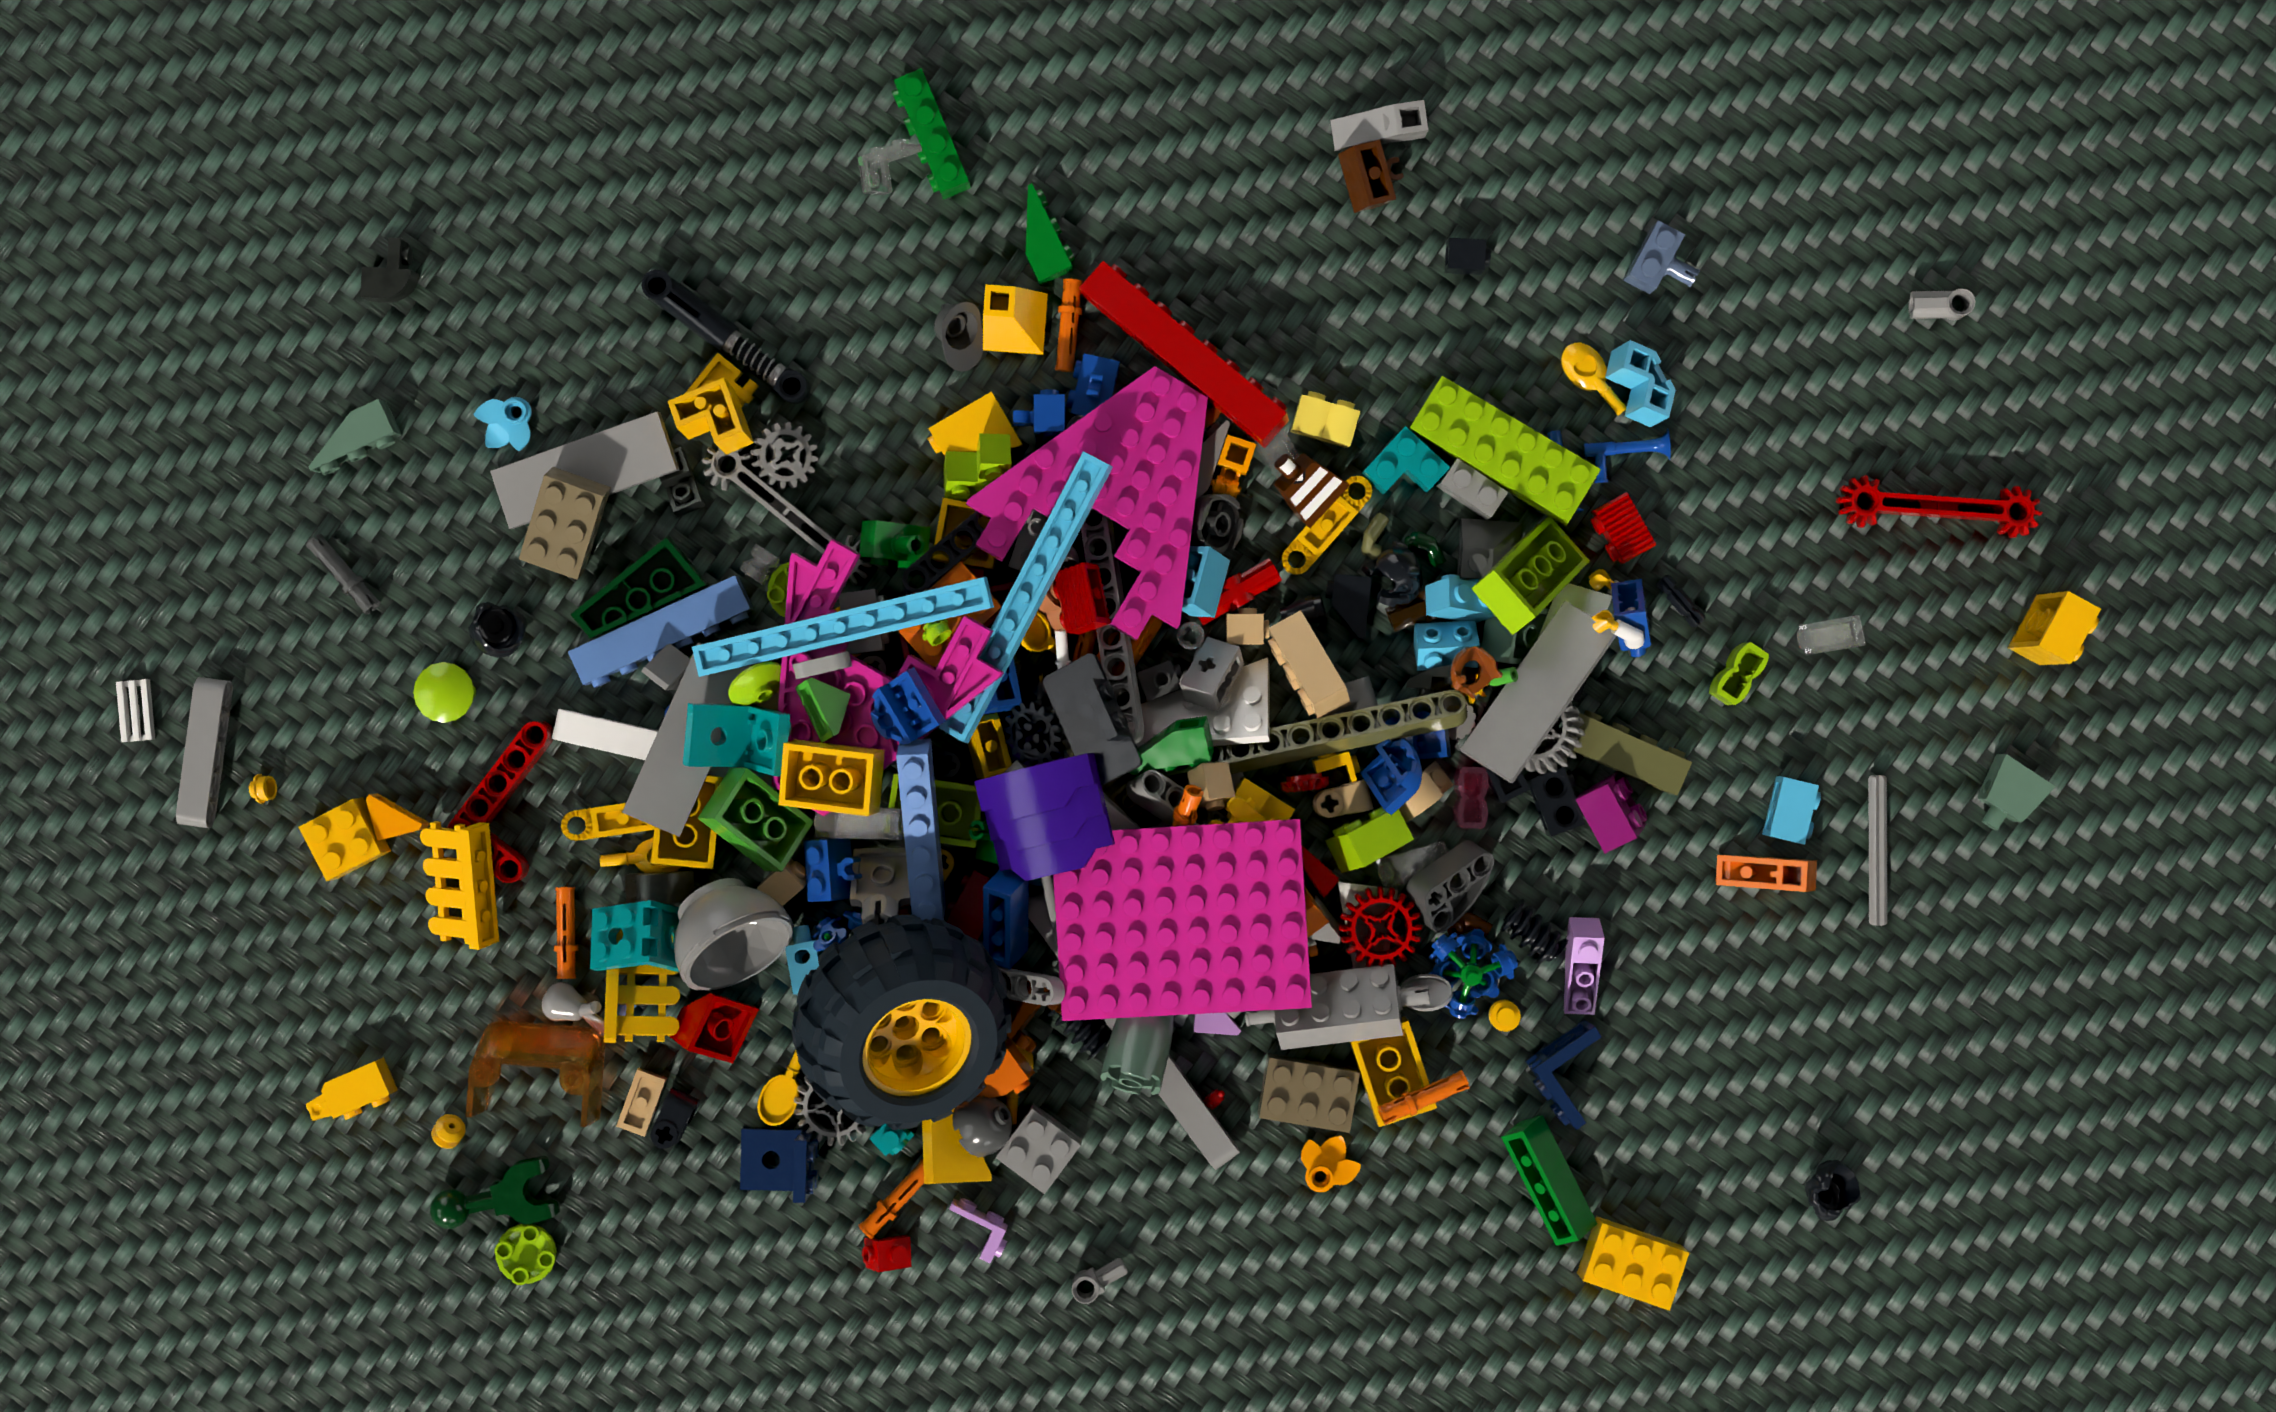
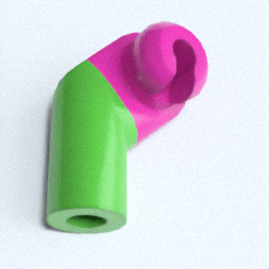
(1509, 675)

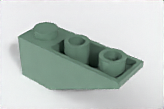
(358, 433)

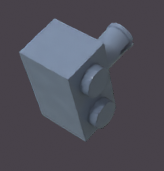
(1658, 259)

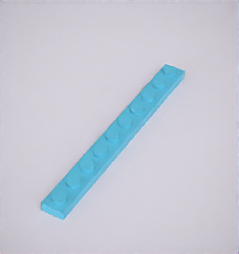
(1034, 583)
(843, 626)

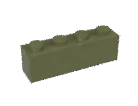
(1631, 755)

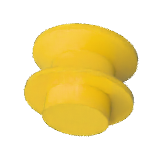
(1504, 1015)
(448, 1131)

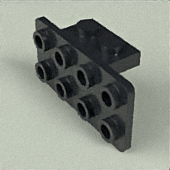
(1093, 717)

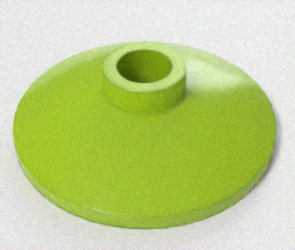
(755, 684)

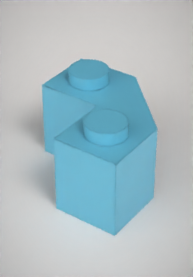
(1640, 371)

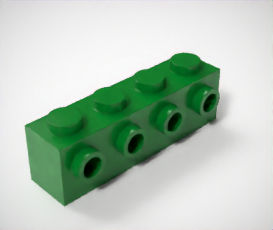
(928, 125)
(1549, 1180)

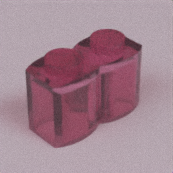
(1470, 806)

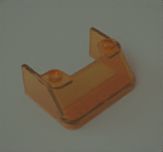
(572, 1049)

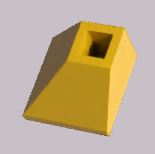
(1014, 320)

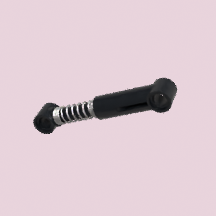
(722, 334)

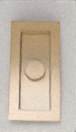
(641, 1102)

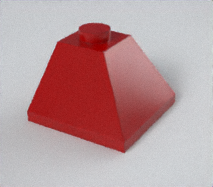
(714, 1026)

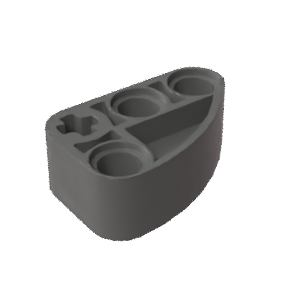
(1450, 885)

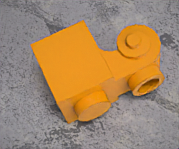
(1234, 462)

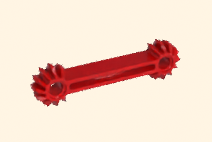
(1939, 506)

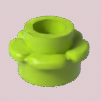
(936, 632)

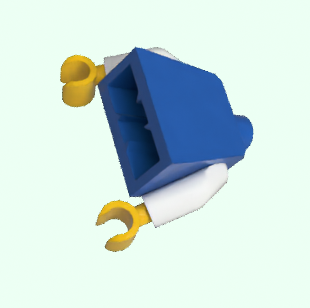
(1630, 613)

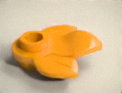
(1330, 1160)

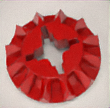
(1304, 782)

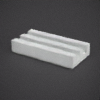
(123, 709)

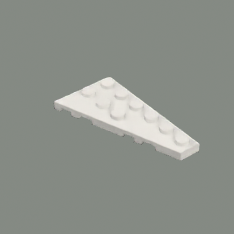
(1240, 719)

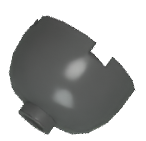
(1216, 522)
(983, 1125)

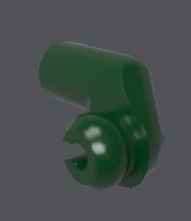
(1427, 544)

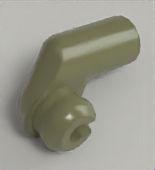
(1371, 534)

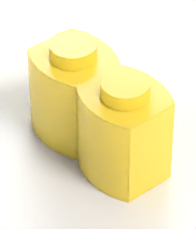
(1325, 420)

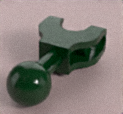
(506, 1196)

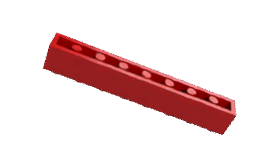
(1184, 353)

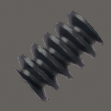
(1533, 933)
(1085, 1032)

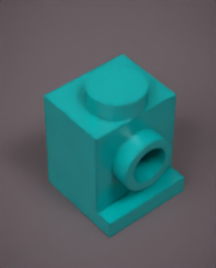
(890, 1140)

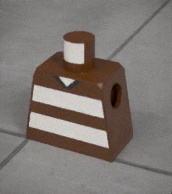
(1307, 487)

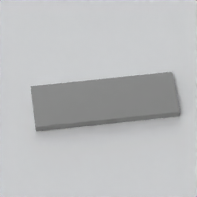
(612, 457)
(1544, 688)
(664, 785)

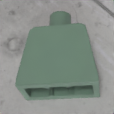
(2011, 791)

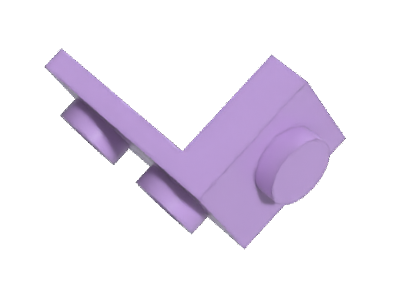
(995, 1243)

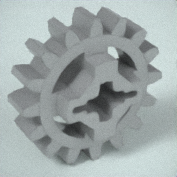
(792, 464)

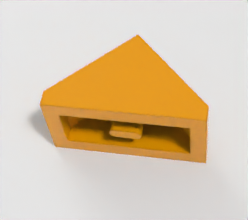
(391, 819)

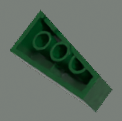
(645, 585)

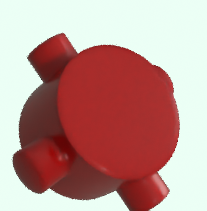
(1214, 1099)

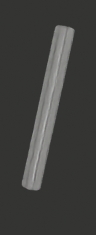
(1877, 849)

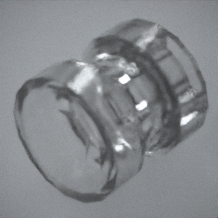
(760, 563)

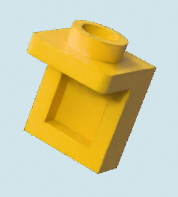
(1335, 760)

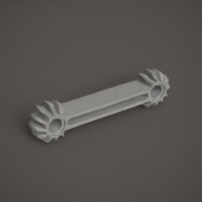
(779, 507)

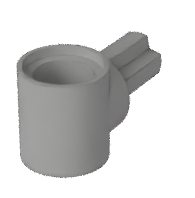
(1099, 1278)

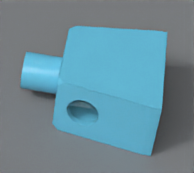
(802, 944)

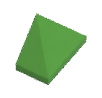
(824, 706)

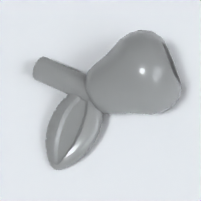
(564, 1003)

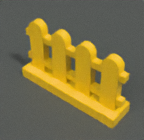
(476, 883)
(639, 995)

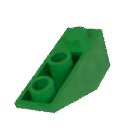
(1043, 248)
(1177, 745)

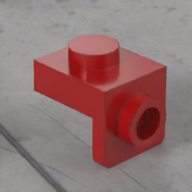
(887, 1253)

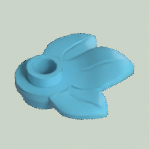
(502, 425)

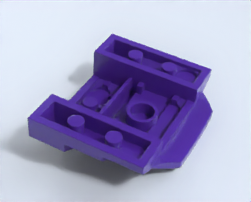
(1046, 816)

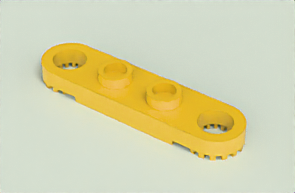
(1315, 540)
(603, 822)

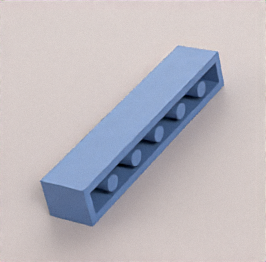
(672, 625)
(921, 829)

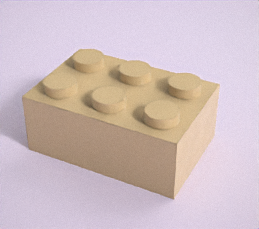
(1308, 666)

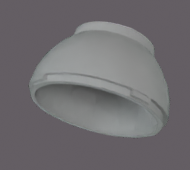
(728, 934)

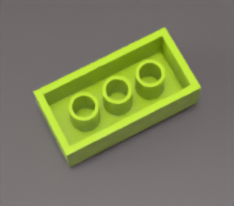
(1530, 575)

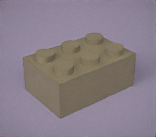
(564, 523)
(1308, 1092)

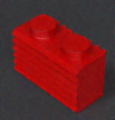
(1622, 528)
(1081, 598)

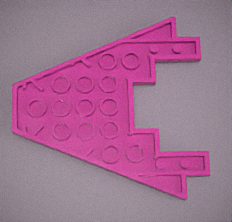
(1155, 447)
(952, 684)

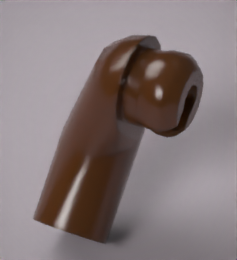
(1470, 922)

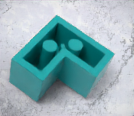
(1408, 456)

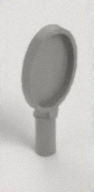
(1439, 990)

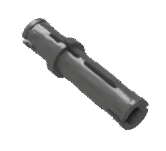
(351, 583)

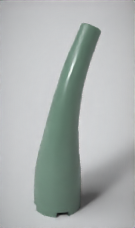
(1138, 1053)

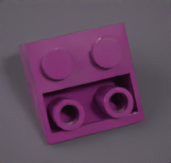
(1612, 812)

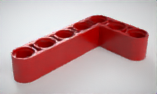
(496, 799)

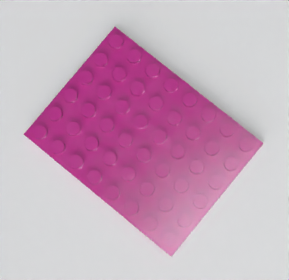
(1186, 923)

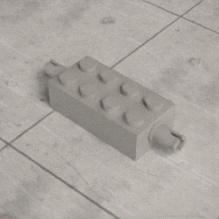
(1345, 1008)

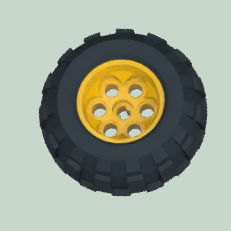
(924, 1053)

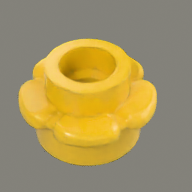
(263, 788)

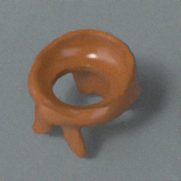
(1487, 670)

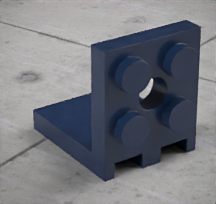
(1552, 1057)
(797, 1161)

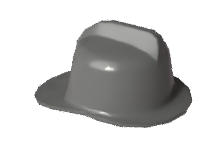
(961, 334)

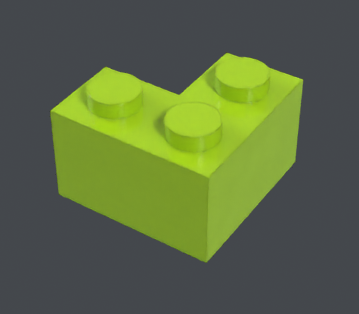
(972, 471)
(1363, 843)

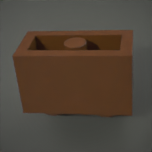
(1368, 175)

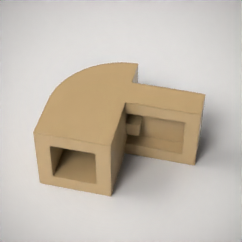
(1432, 788)

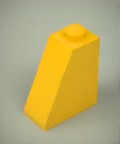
(962, 428)
(946, 1158)

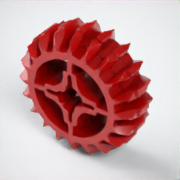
(1389, 916)

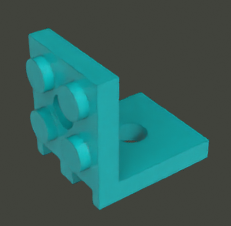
(749, 737)
(645, 937)

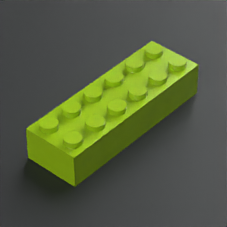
(1504, 450)

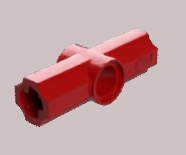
(1243, 587)

